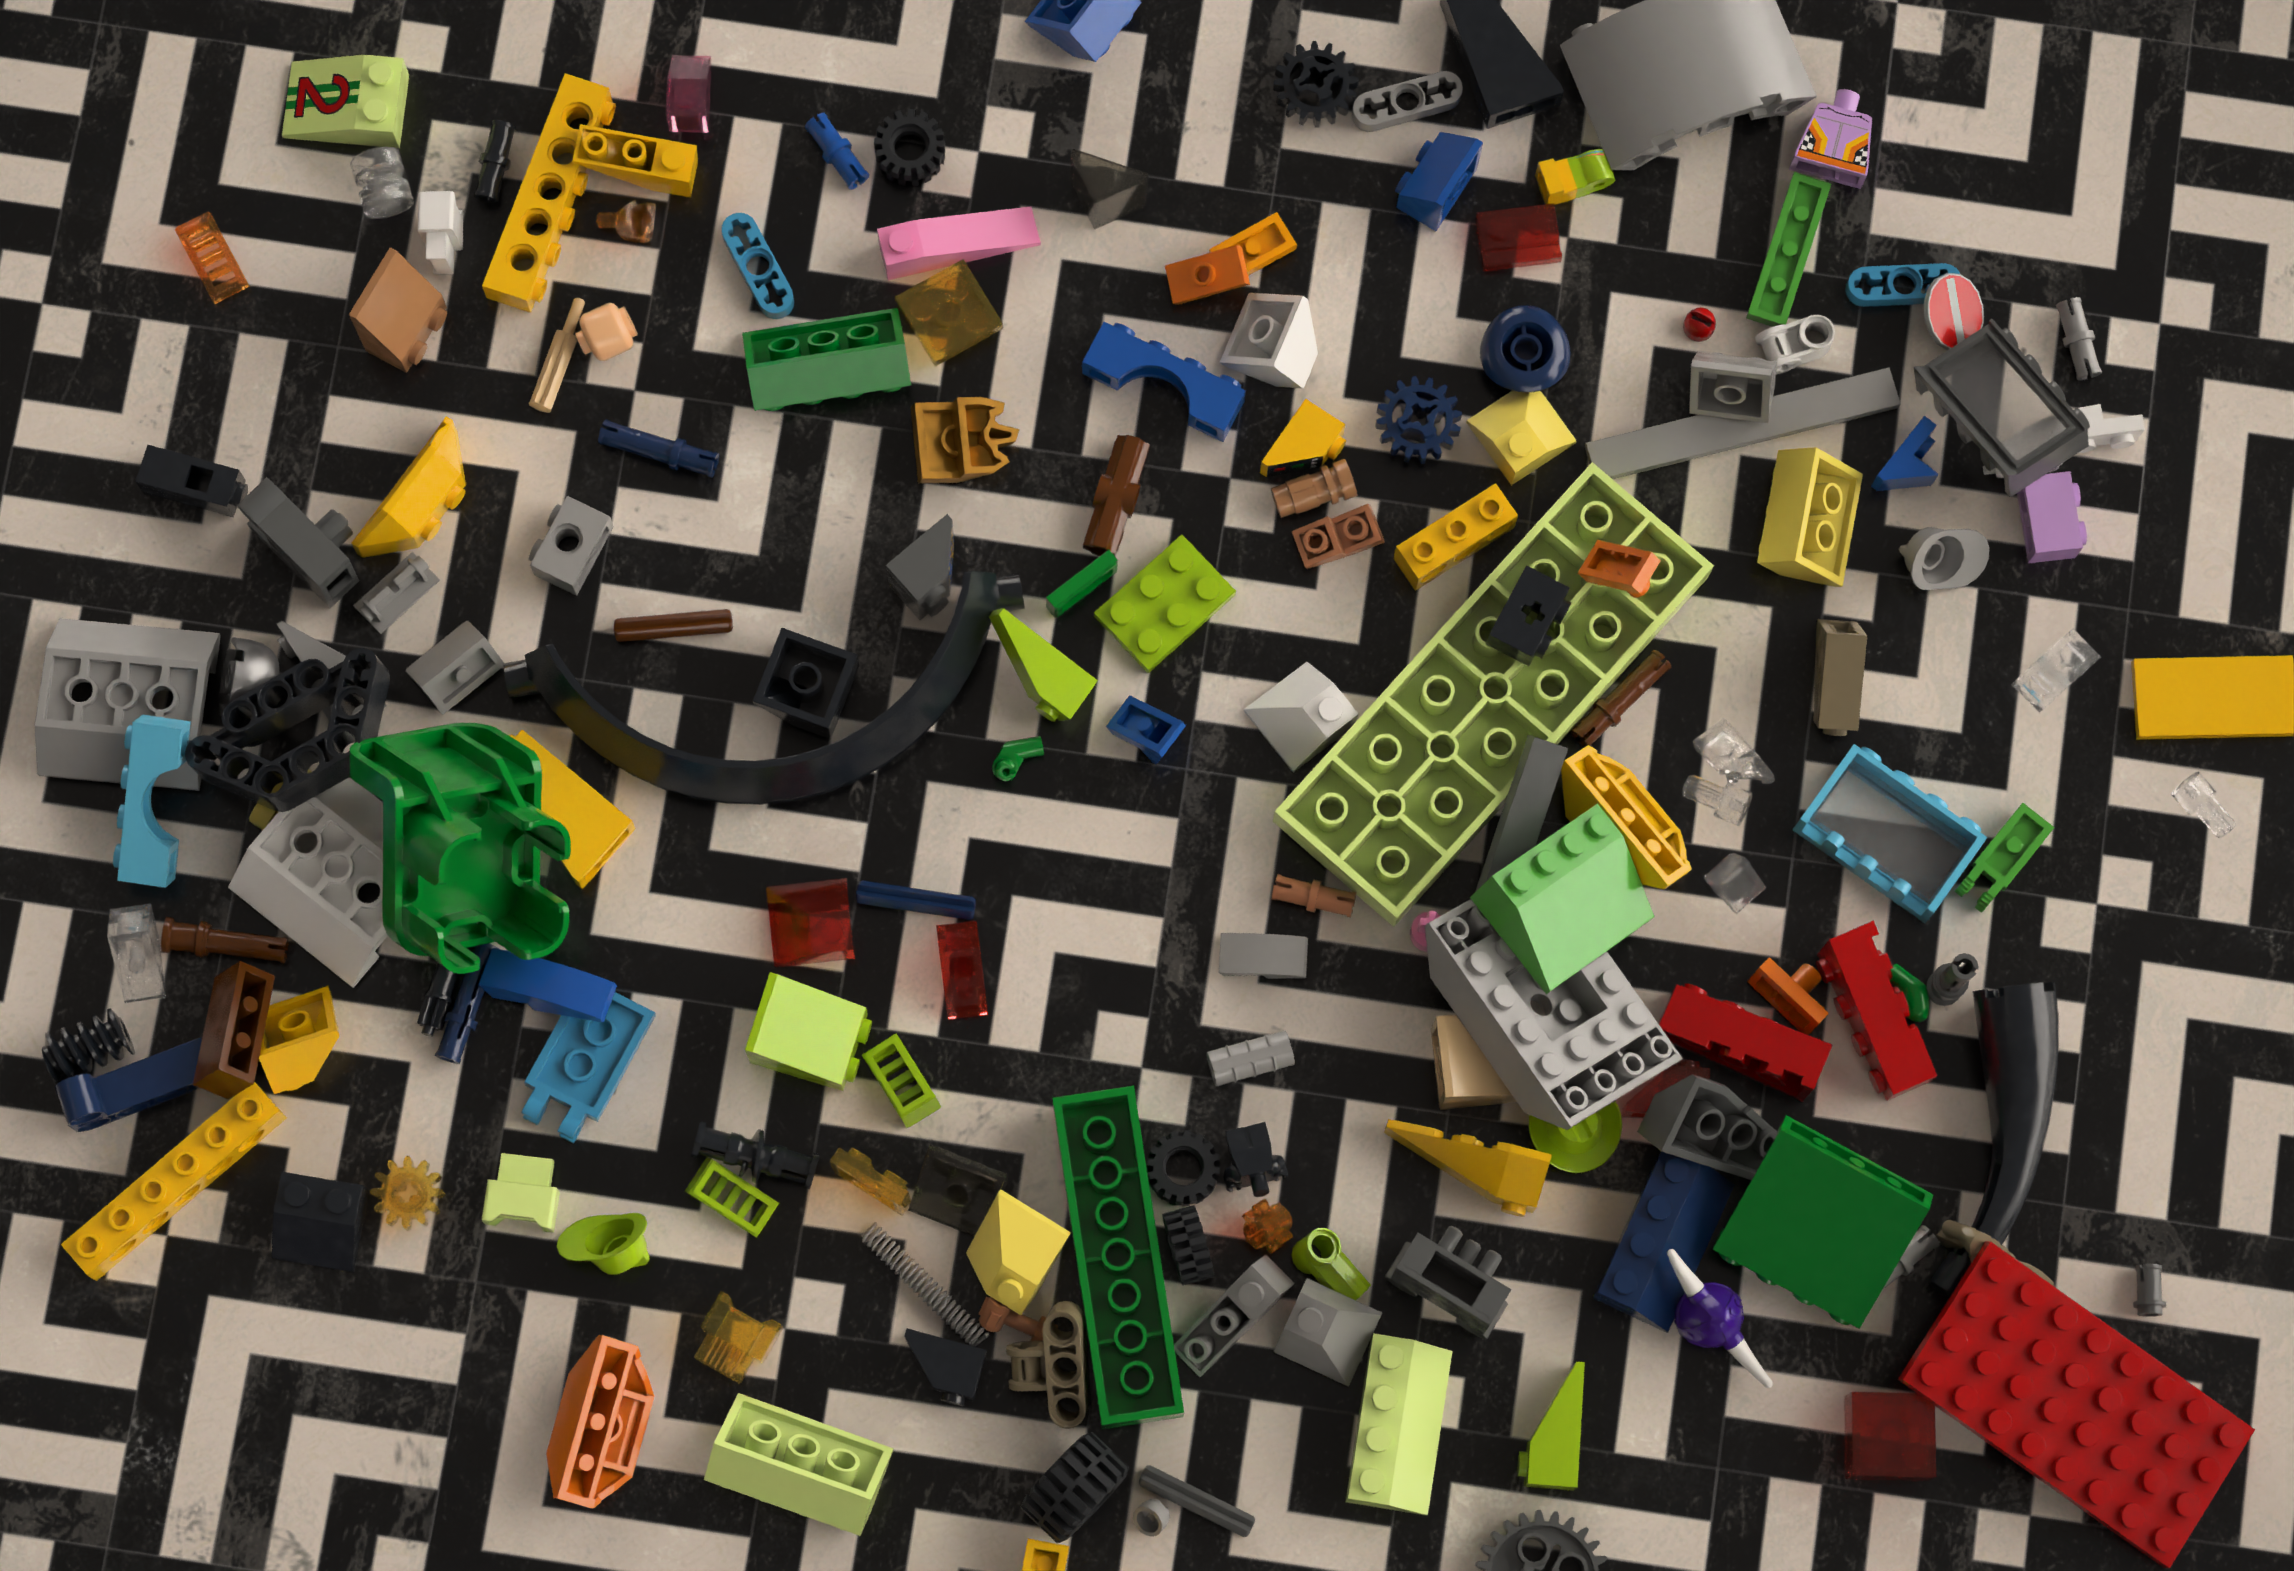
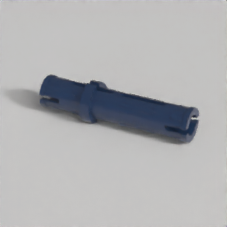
(674, 453)
(464, 1011)

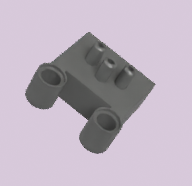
(303, 546)
(1452, 1280)

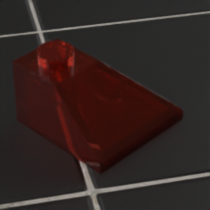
(810, 922)

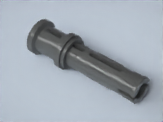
(1951, 977)

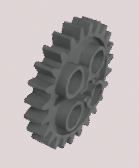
(1508, 1553)

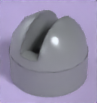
(1145, 1524)

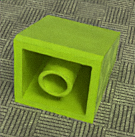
(807, 1033)

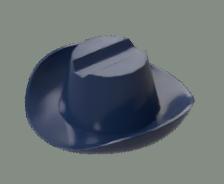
(1525, 349)

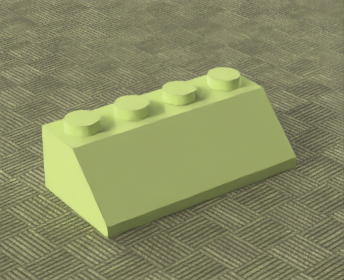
(1399, 1424)
(798, 1464)

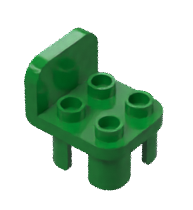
(463, 843)

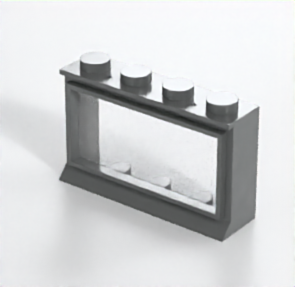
(2004, 406)

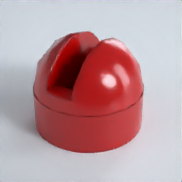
(1697, 330)

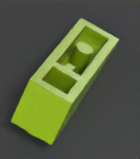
(1044, 671)
(1554, 1447)

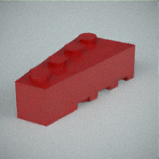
(1875, 1012)
(1744, 1041)

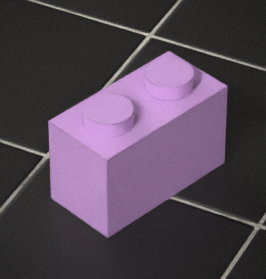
(2051, 518)

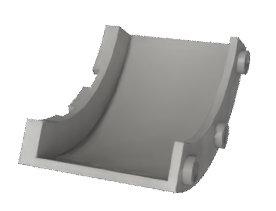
(1683, 70)

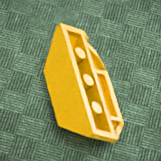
(418, 498)
(1647, 829)

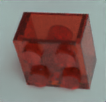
(1889, 1437)

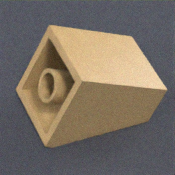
(1462, 1069)

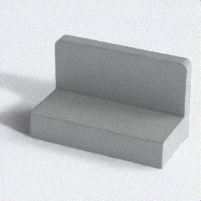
(455, 667)

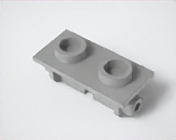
(396, 592)

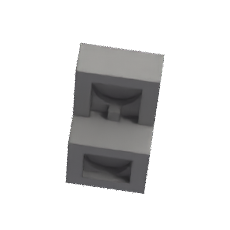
(1263, 955)

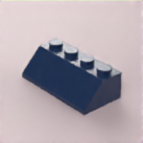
(1672, 1212)

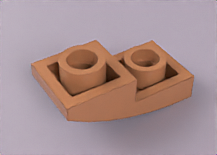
(1338, 537)

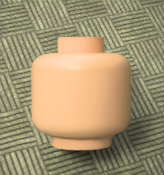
(606, 331)

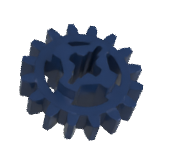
(1424, 434)

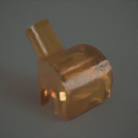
(632, 221)

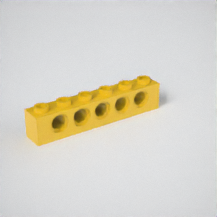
(521, 289)
(173, 1181)

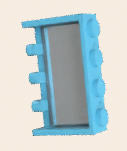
(1890, 832)

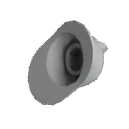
(1945, 557)

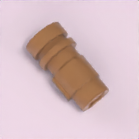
(1314, 489)

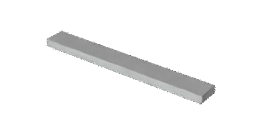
(1710, 435)

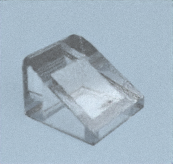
(1735, 882)

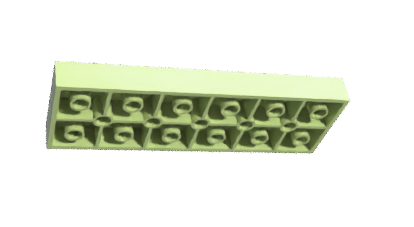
(1450, 729)

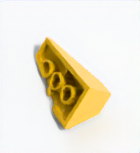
(1501, 1174)

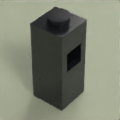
(191, 481)

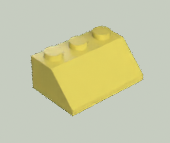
(1810, 516)

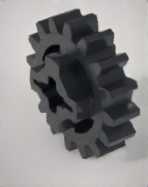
(1302, 92)

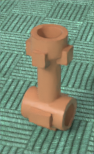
(996, 1314)

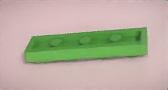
(1788, 250)

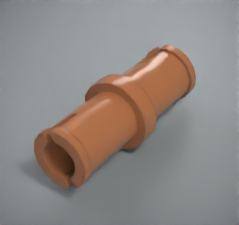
(1314, 895)

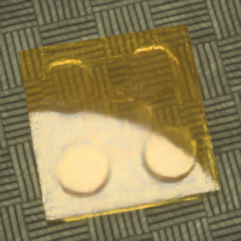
(949, 312)
(885, 1188)

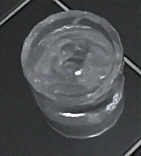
(380, 176)

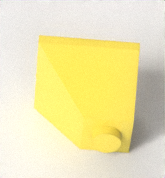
(1521, 433)
(1015, 1251)

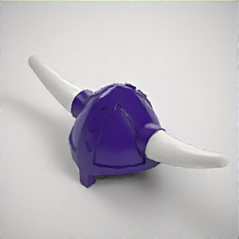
(1713, 1317)

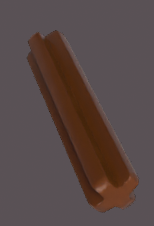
(673, 625)

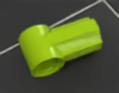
(1333, 1267)

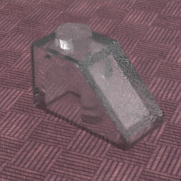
(136, 952)

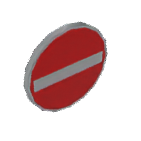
(1952, 310)

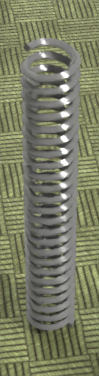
(920, 1290)

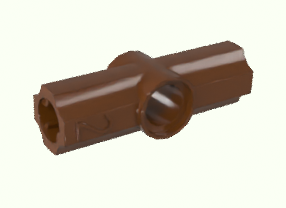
(1116, 495)

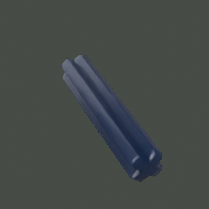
(916, 900)

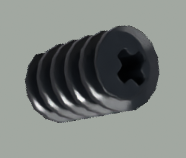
(86, 1045)

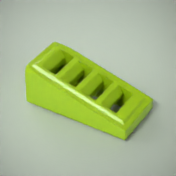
(918, 1108)
(702, 1177)

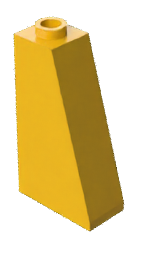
(590, 819)

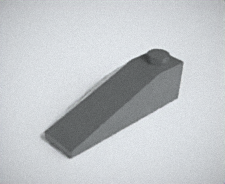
(1708, 1126)

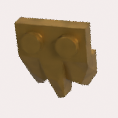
(959, 439)

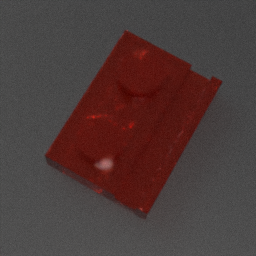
(1518, 237)

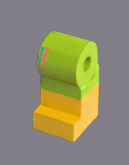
(1573, 176)

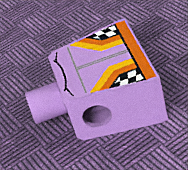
(1836, 142)

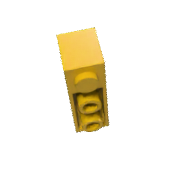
(638, 159)

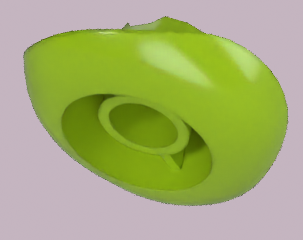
(1583, 1145)

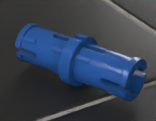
(837, 151)

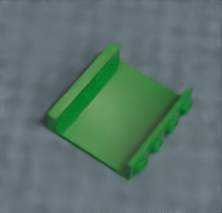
(1823, 1223)

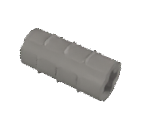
(1250, 1058)

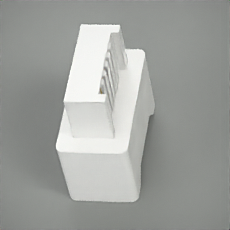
(440, 228)

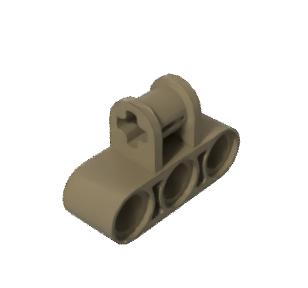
(1037, 1369)

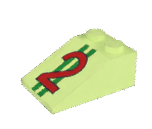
(347, 100)

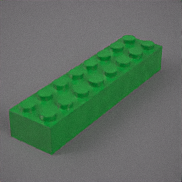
(1118, 1257)

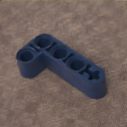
(129, 1089)

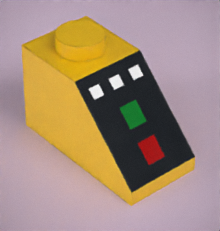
(1305, 442)

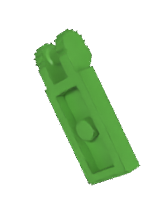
(2007, 853)

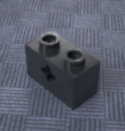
(1536, 594)

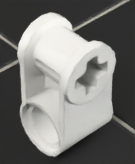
(1789, 344)

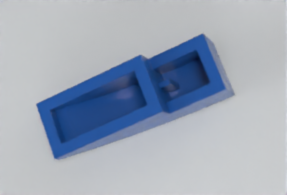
(547, 986)

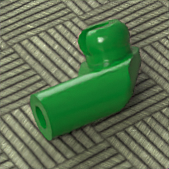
(1012, 755)
(1914, 991)

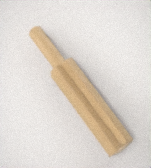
(557, 361)

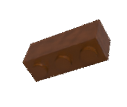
(234, 1030)

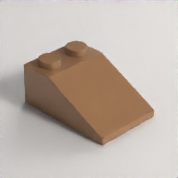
(398, 312)

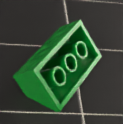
(826, 359)

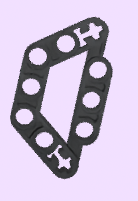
(352, 683)

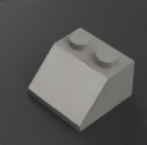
(1732, 386)

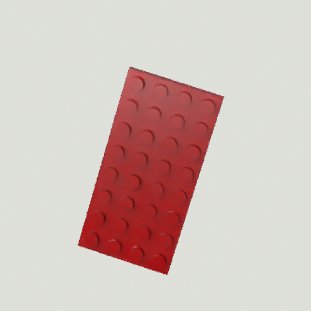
(2076, 1404)

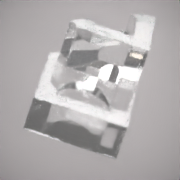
(1731, 754)

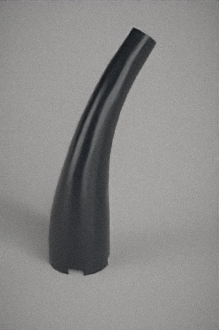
(2020, 1074)

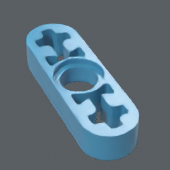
(754, 236)
(1874, 276)

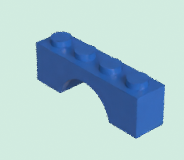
(1121, 357)

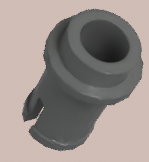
(2149, 1290)

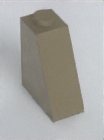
(1838, 675)

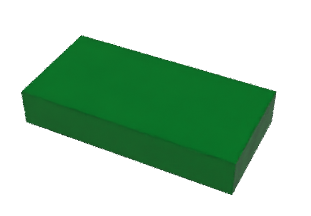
(1082, 584)

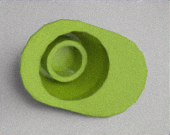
(607, 1241)

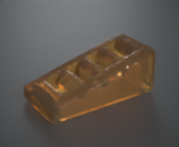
(196, 228)

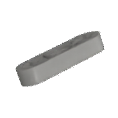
(1436, 105)

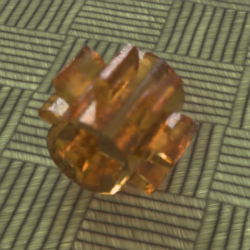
(1267, 1226)

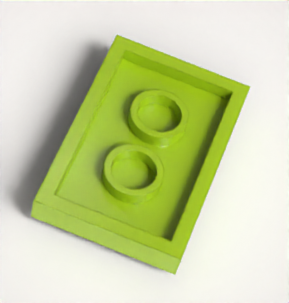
(1164, 603)

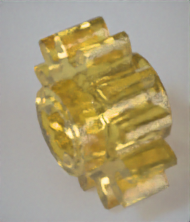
(397, 1182)

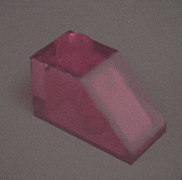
(688, 93)

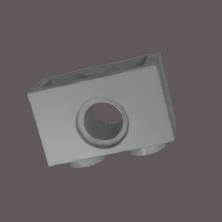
(570, 568)

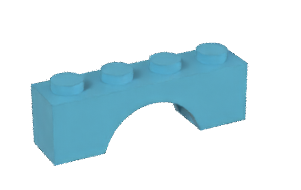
(146, 849)

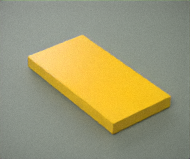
(2213, 697)

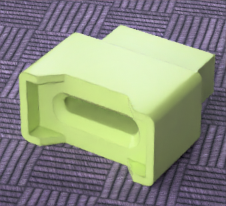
(522, 1192)

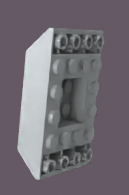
(1560, 1065)

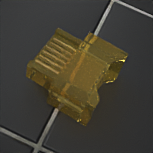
(734, 1339)

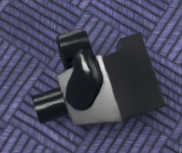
(1252, 1160)

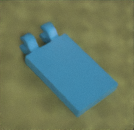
(585, 1064)

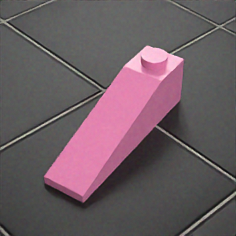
(945, 240)

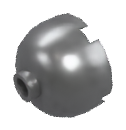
(246, 668)

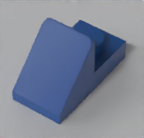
(1904, 468)
(1145, 727)

